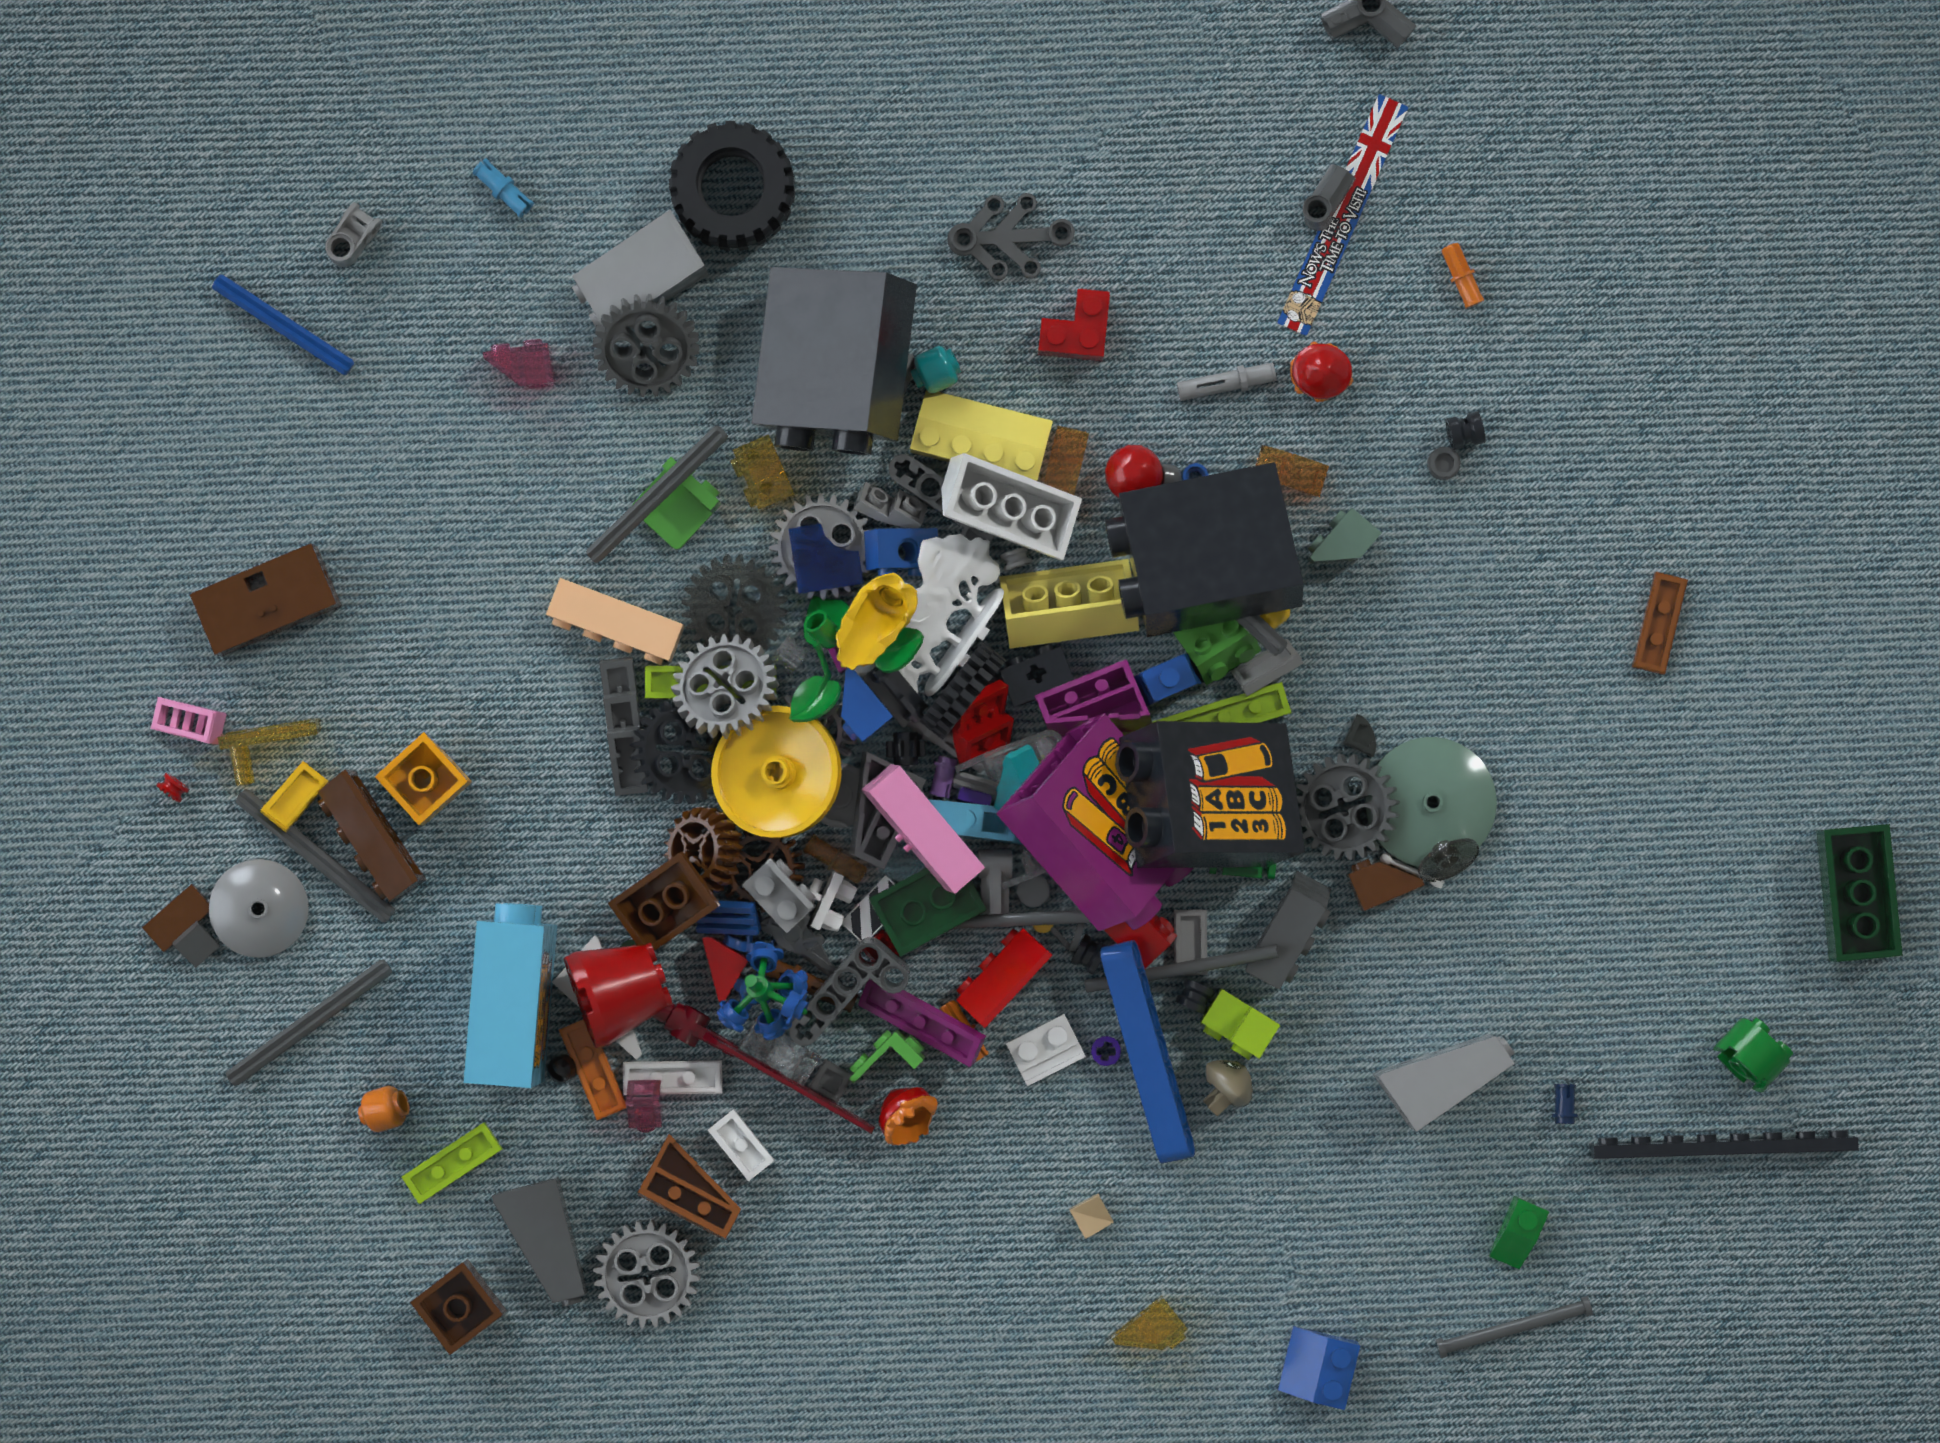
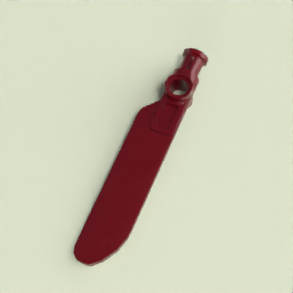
(691, 1026)

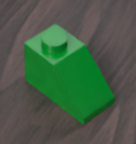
(1518, 1232)

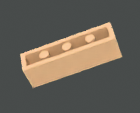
(615, 620)

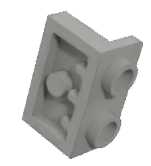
(779, 894)

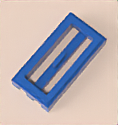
(728, 922)

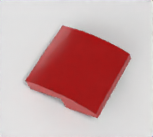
(984, 723)

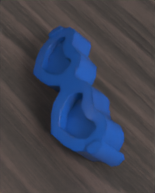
(740, 944)

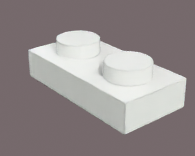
(741, 1145)

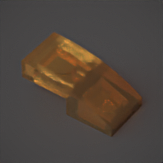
(1066, 459)
(1295, 471)

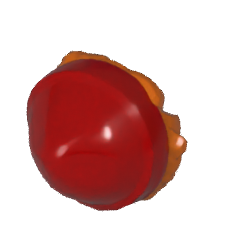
(1321, 371)
(906, 1115)

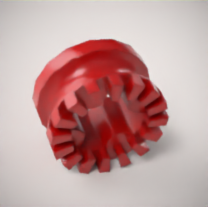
(173, 787)

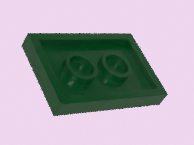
(923, 910)

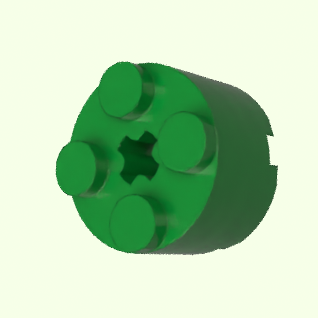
(1753, 1053)

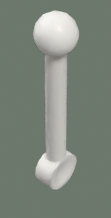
(1386, 858)

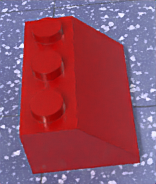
(1002, 976)

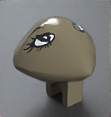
(1232, 1085)

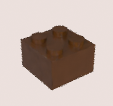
(458, 1306)

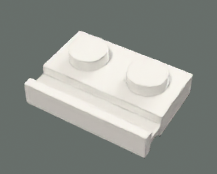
(1045, 1050)

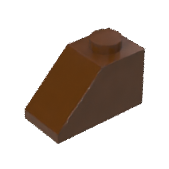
(1379, 883)

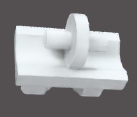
(835, 888)

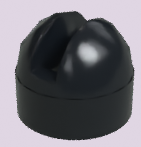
(561, 1068)

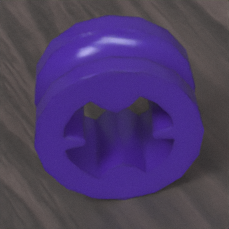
(1099, 1042)

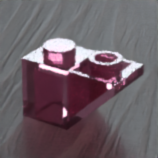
(525, 365)

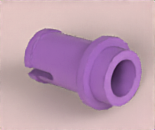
(943, 776)

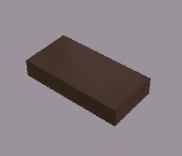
(177, 917)

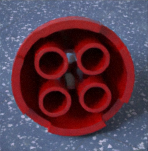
(616, 989)

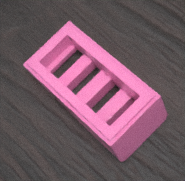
(208, 727)

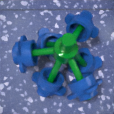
(758, 990)

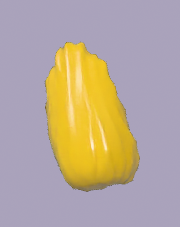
(875, 620)

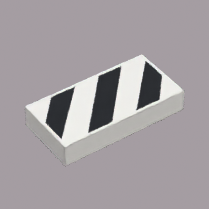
(862, 919)

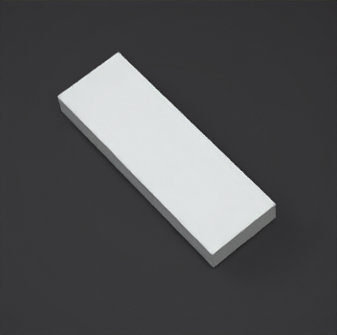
(677, 1076)

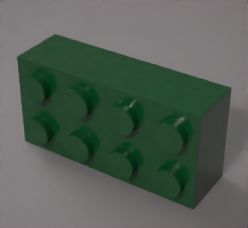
(1859, 893)

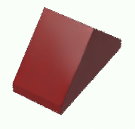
(725, 966)

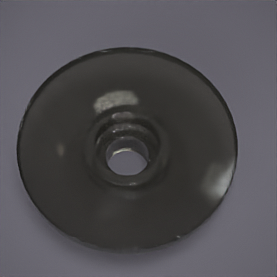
(1448, 859)

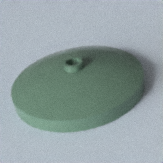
(1440, 770)

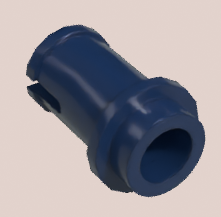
(1565, 1104)

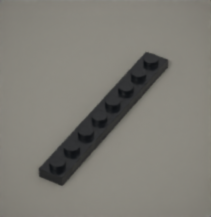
(1737, 1144)

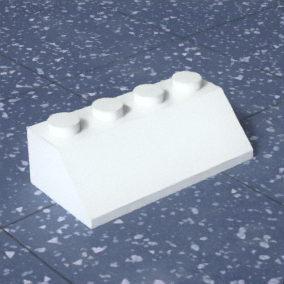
(1009, 505)

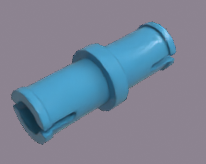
(503, 188)

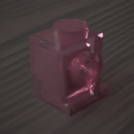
(644, 1112)

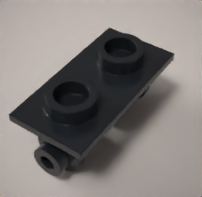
(896, 695)

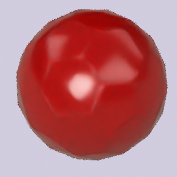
(1132, 469)

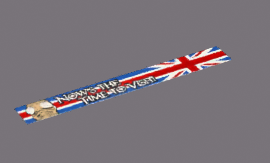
(1331, 242)

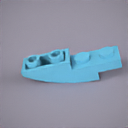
(975, 821)

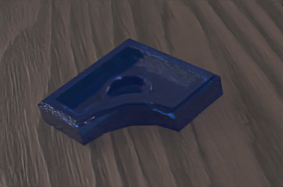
(820, 563)

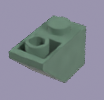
(1347, 541)

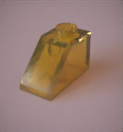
(1152, 1328)

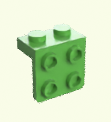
(683, 509)
(1218, 648)
(907, 1048)

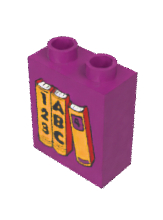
(1074, 826)

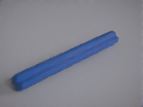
(283, 324)

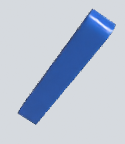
(1147, 1051)

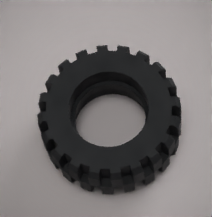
(725, 142)

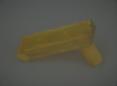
(239, 742)

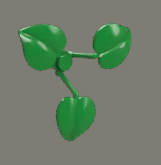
(823, 620)

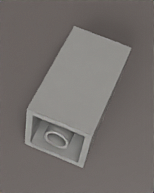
(651, 262)
(1441, 1079)

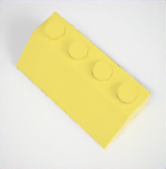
(990, 433)
(1065, 604)

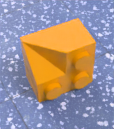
(423, 779)

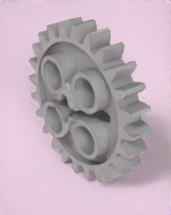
(831, 517)
(746, 665)
(652, 1303)

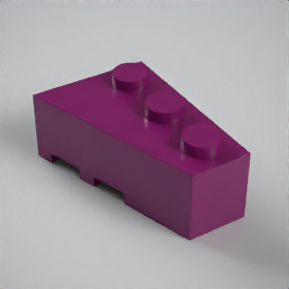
(1102, 692)

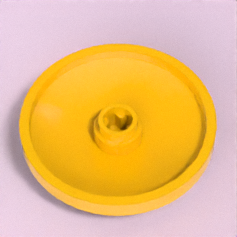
(777, 775)

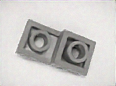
(899, 511)

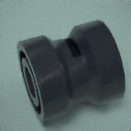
(1465, 430)

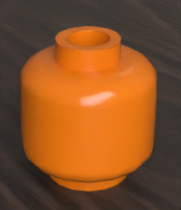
(383, 1108)

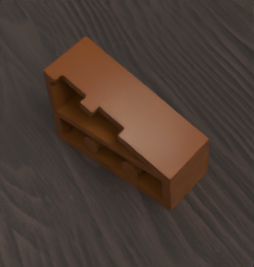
(688, 1191)

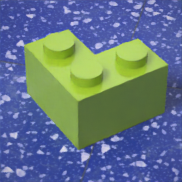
(1240, 1024)

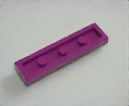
(924, 1022)

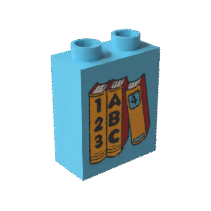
(510, 998)

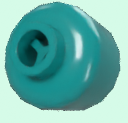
(936, 369)

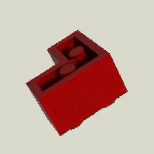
(1082, 337)

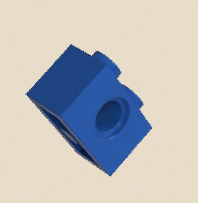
(883, 546)

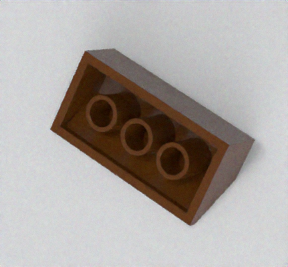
(371, 835)

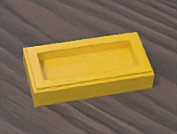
(294, 796)

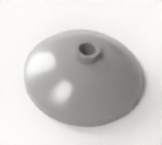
(283, 902)

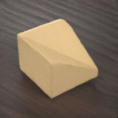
(1091, 1215)

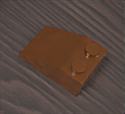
(664, 902)

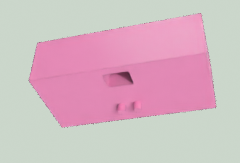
(922, 828)

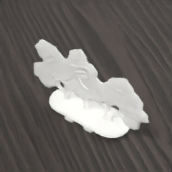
(943, 567)

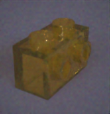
(763, 474)

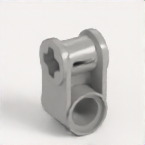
(352, 233)

